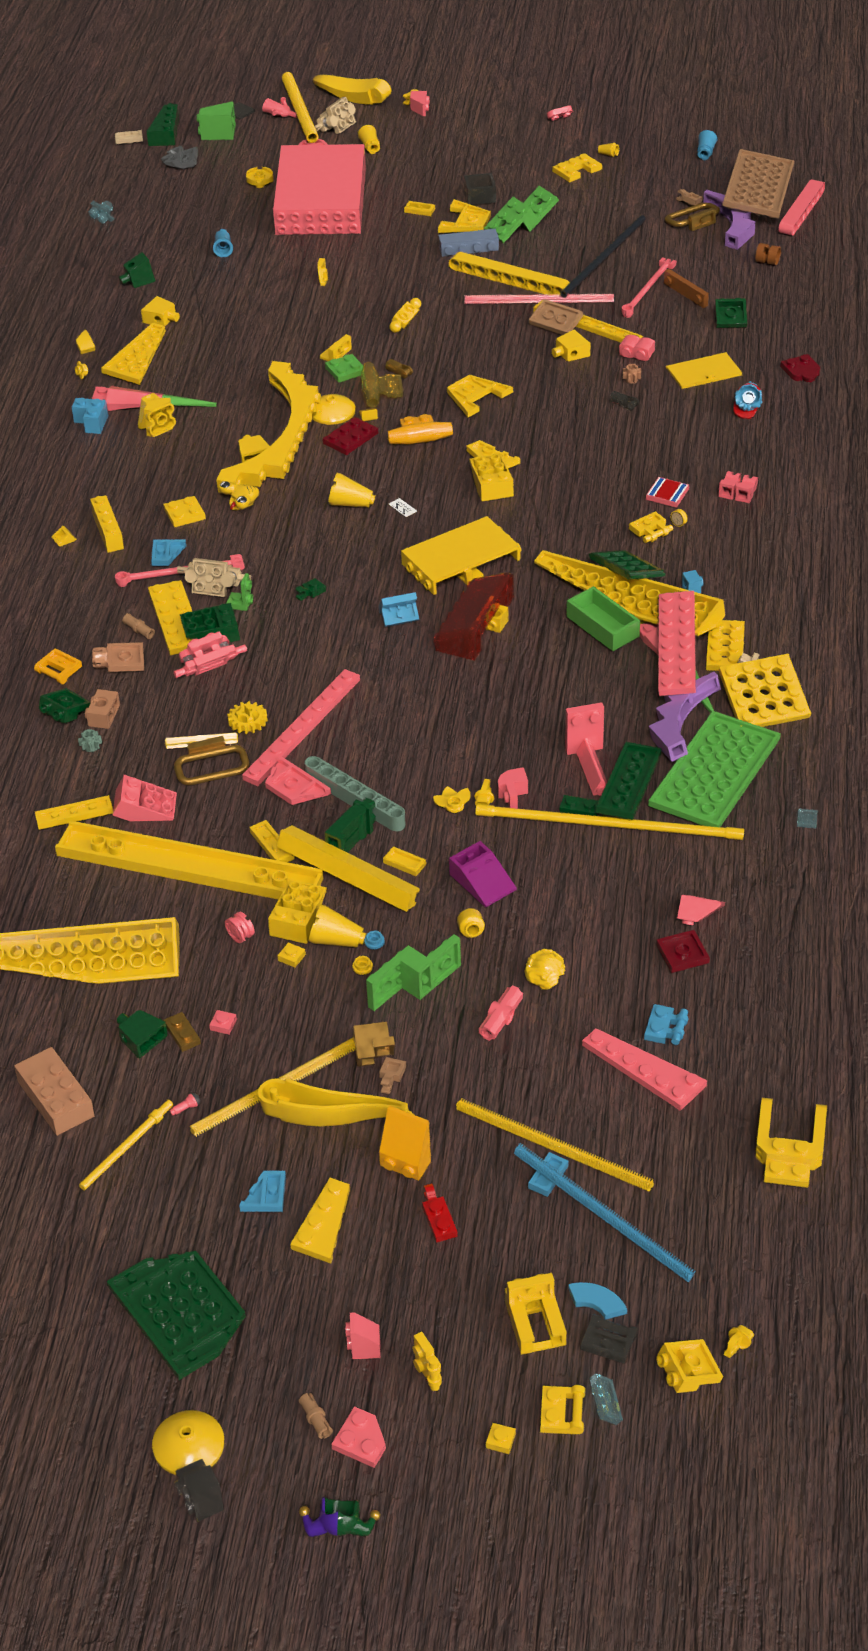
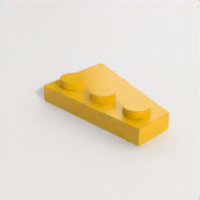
(483, 449)

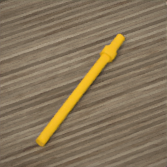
(154, 1118)

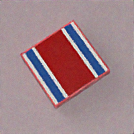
(667, 492)

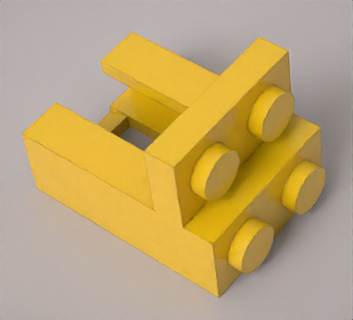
(530, 1297)

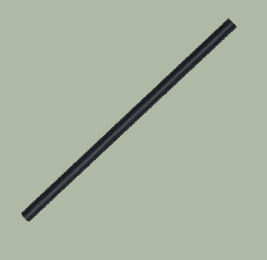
(601, 257)

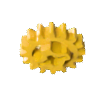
(247, 717)

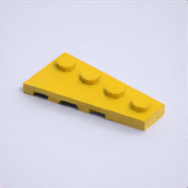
(320, 1228)

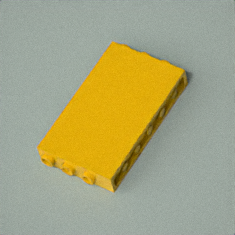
(457, 551)

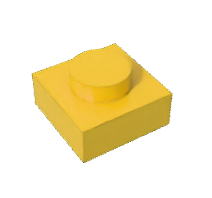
(291, 955)
(500, 1438)

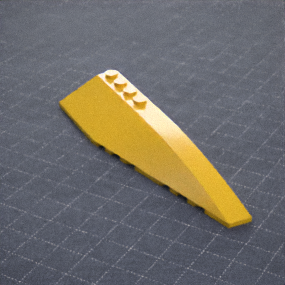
(635, 595)
(96, 951)

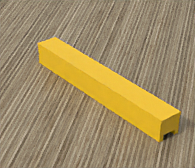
(348, 867)

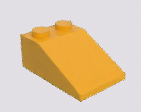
(405, 1143)

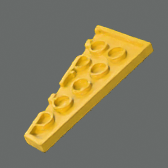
(136, 357)

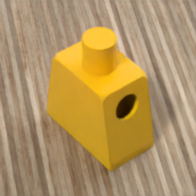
(159, 312)
(571, 346)
(251, 446)

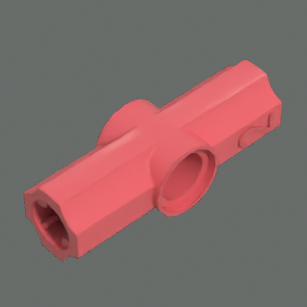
(501, 1013)

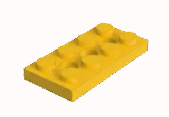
(717, 638)

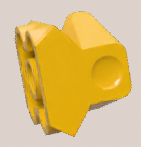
(156, 415)

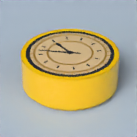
(678, 517)

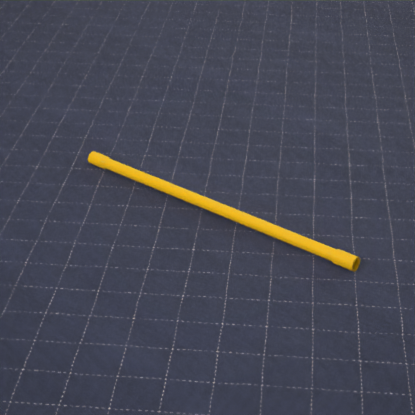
(728, 832)

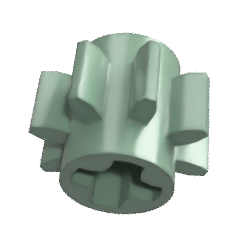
(90, 740)

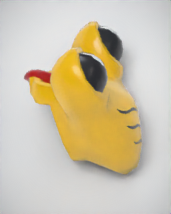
(241, 495)

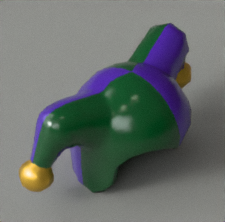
(338, 1519)

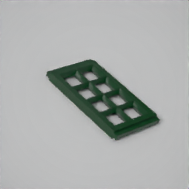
(626, 564)

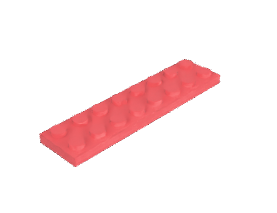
(677, 643)

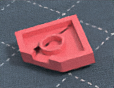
(360, 1438)

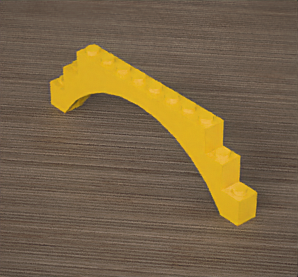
(276, 459)

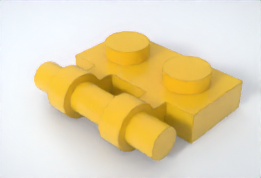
(647, 525)
(426, 1361)

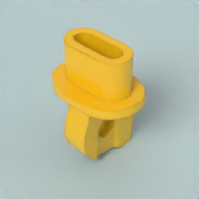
(484, 795)
(739, 1338)

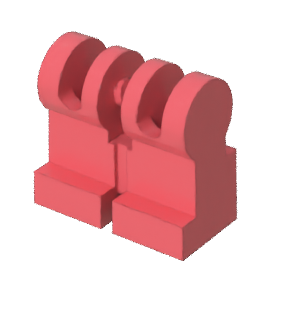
(733, 486)

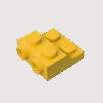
(688, 1365)

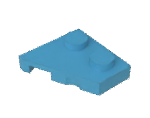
(166, 551)
(266, 1194)

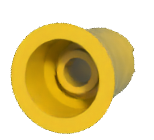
(368, 136)

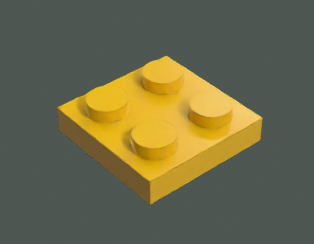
(184, 511)

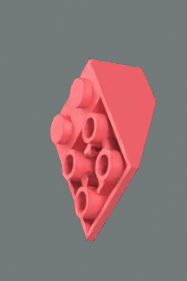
(143, 801)

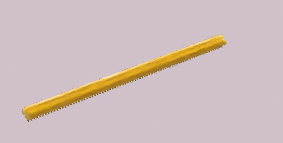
(251, 1098)
(552, 1144)

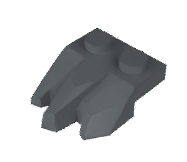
(181, 158)

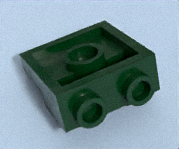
(730, 313)
(63, 705)

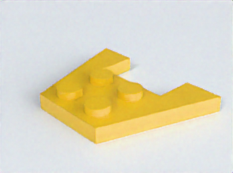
(470, 219)
(473, 388)

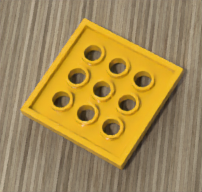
(758, 701)

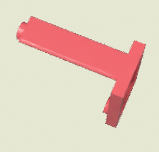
(585, 736)

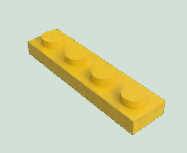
(73, 812)

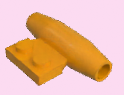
(419, 430)

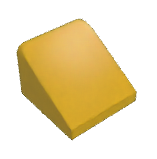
(368, 414)
(63, 536)

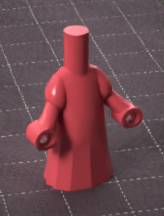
(278, 109)

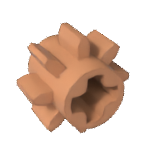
(631, 373)

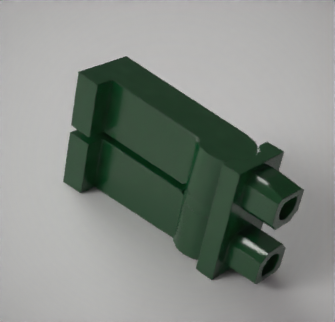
(352, 825)

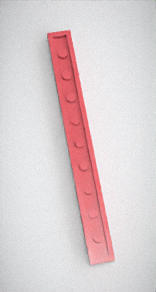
(301, 727)

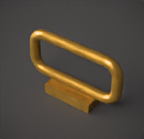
(695, 220)
(205, 749)

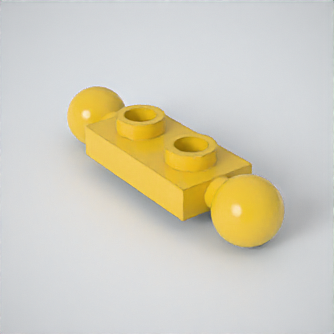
(405, 315)

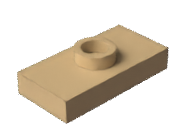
(128, 137)

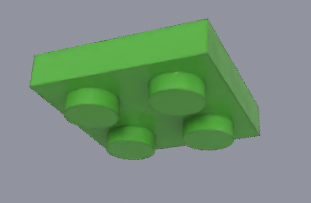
(344, 368)

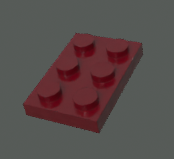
(350, 435)

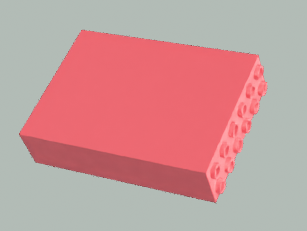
(320, 189)

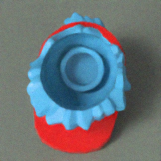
(747, 400)

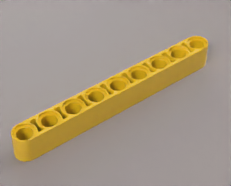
(507, 274)

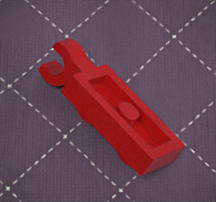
(438, 1215)

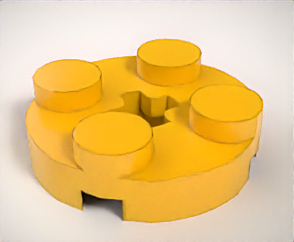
(259, 176)

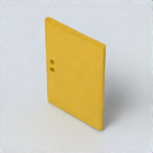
(704, 370)

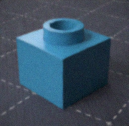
(692, 581)

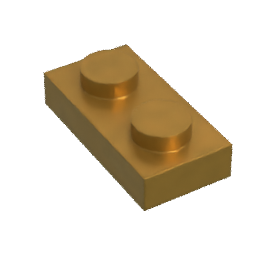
(182, 1032)

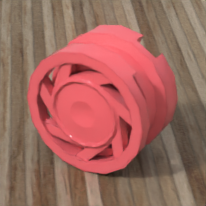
(239, 927)

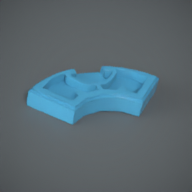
(598, 1298)

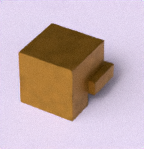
(371, 1042)

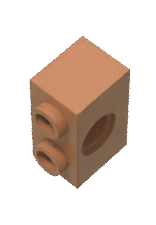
(102, 709)

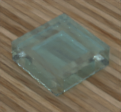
(807, 818)

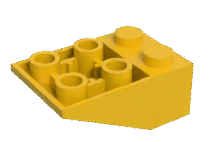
(491, 477)
(296, 911)

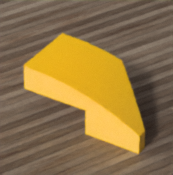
(322, 272)
(85, 343)

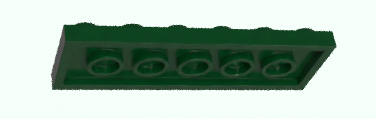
(629, 780)

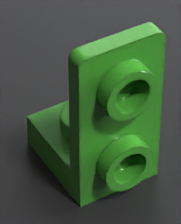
(242, 600)

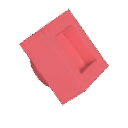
(223, 1022)

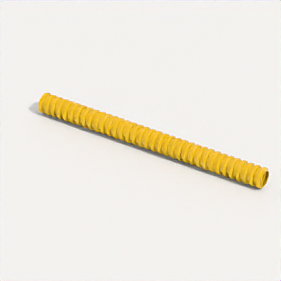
(300, 107)

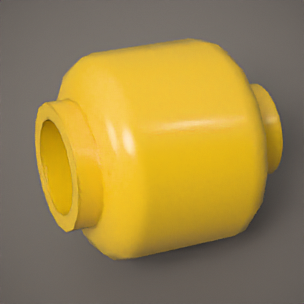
(470, 923)

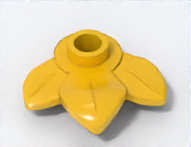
(452, 800)

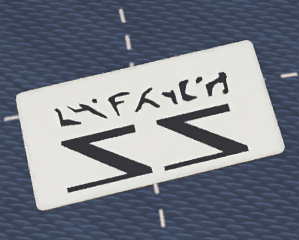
(402, 507)

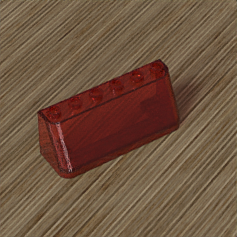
(472, 614)

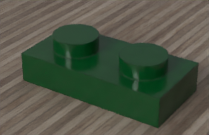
(578, 805)

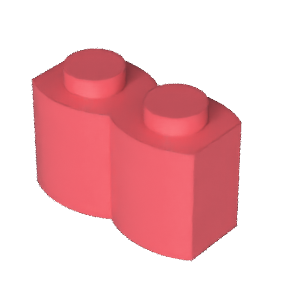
(637, 347)

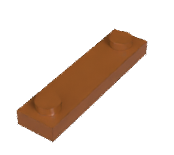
(686, 288)

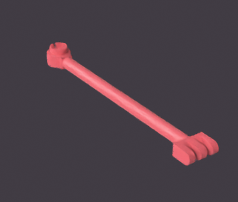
(627, 310)
(122, 578)

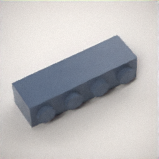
(468, 242)

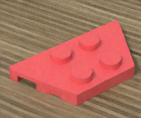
(294, 784)

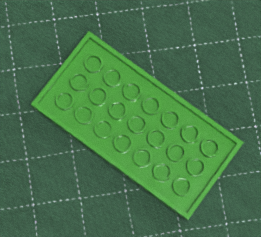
(715, 770)

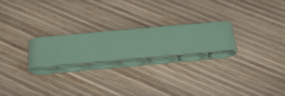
(349, 789)

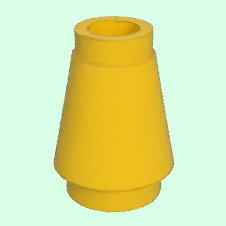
(609, 149)

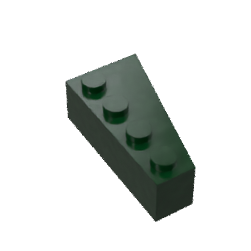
(164, 127)

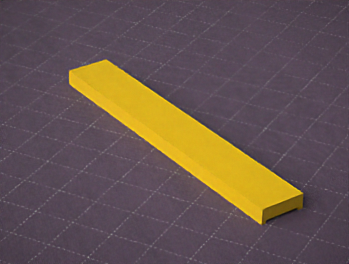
(182, 860)

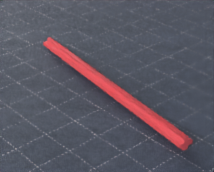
(537, 298)

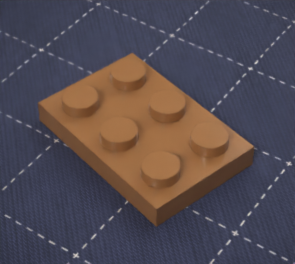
(555, 317)

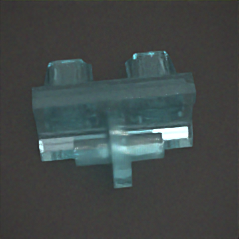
(101, 211)

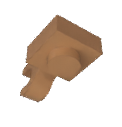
(691, 198)
(391, 1071)

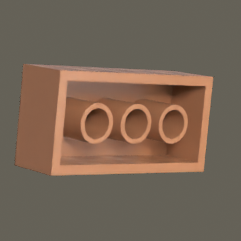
(54, 1091)

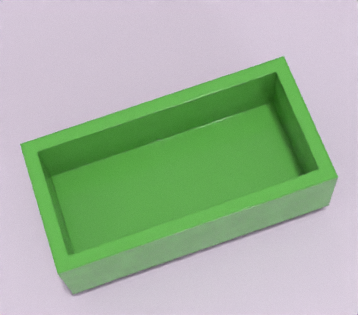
(603, 618)

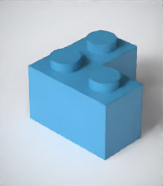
(91, 413)

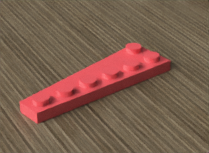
(655, 1074)

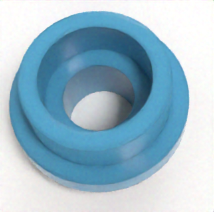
(374, 940)

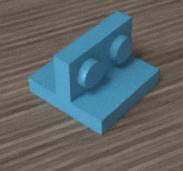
(399, 609)

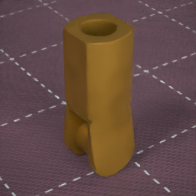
(398, 368)

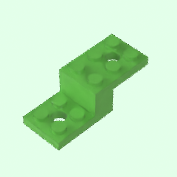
(522, 214)
(413, 972)

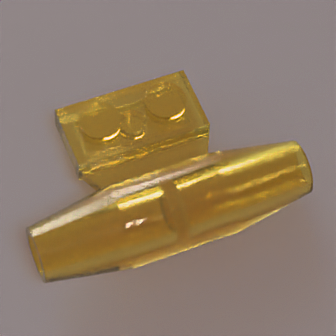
(373, 385)

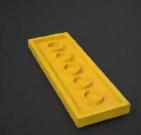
(169, 602)

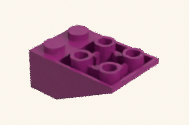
(481, 874)

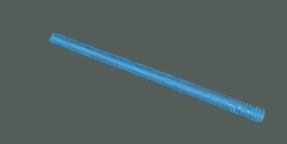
(604, 1213)

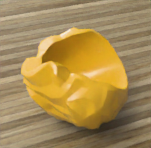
(544, 968)

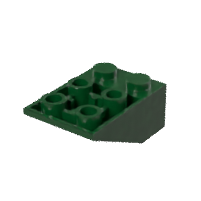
(211, 620)

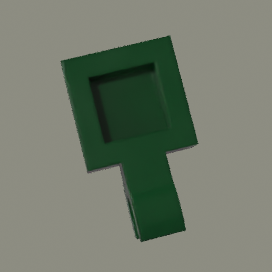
(311, 588)

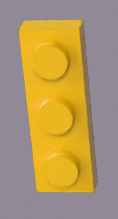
(268, 840)

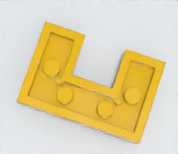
(569, 168)

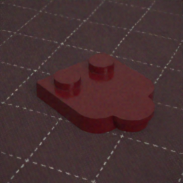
(801, 368)

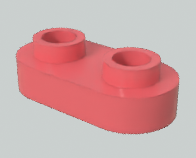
(556, 113)

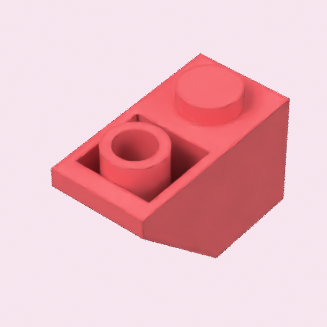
(419, 102)
(362, 1337)

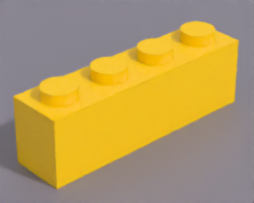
(107, 523)

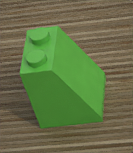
(217, 122)

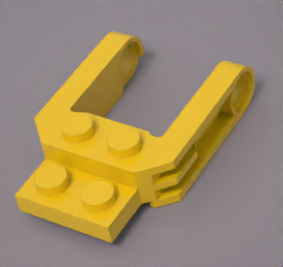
(789, 1159)

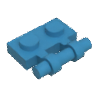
(659, 1025)

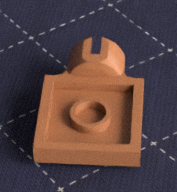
(119, 657)

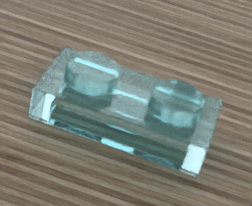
(606, 1399)

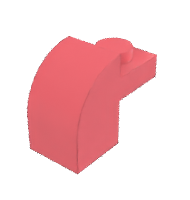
(511, 784)

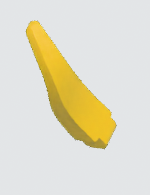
(355, 90)
(320, 1107)

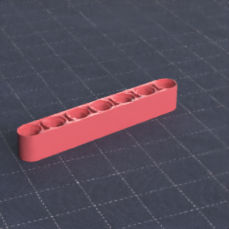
(801, 207)

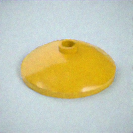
(333, 409)
(177, 1450)

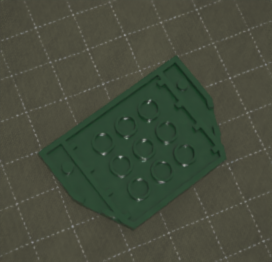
(179, 1309)

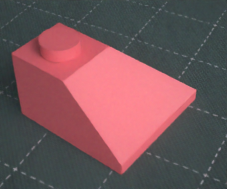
(695, 908)

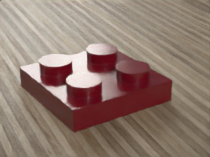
(682, 951)

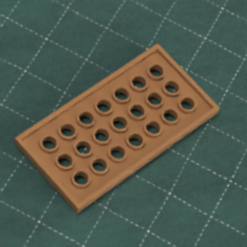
(758, 183)

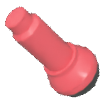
(191, 1100)

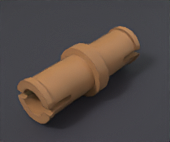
(138, 626)
(315, 1415)

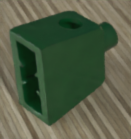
(137, 271)
(141, 1031)

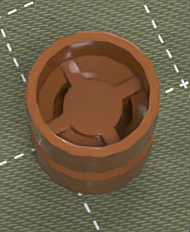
(768, 254)

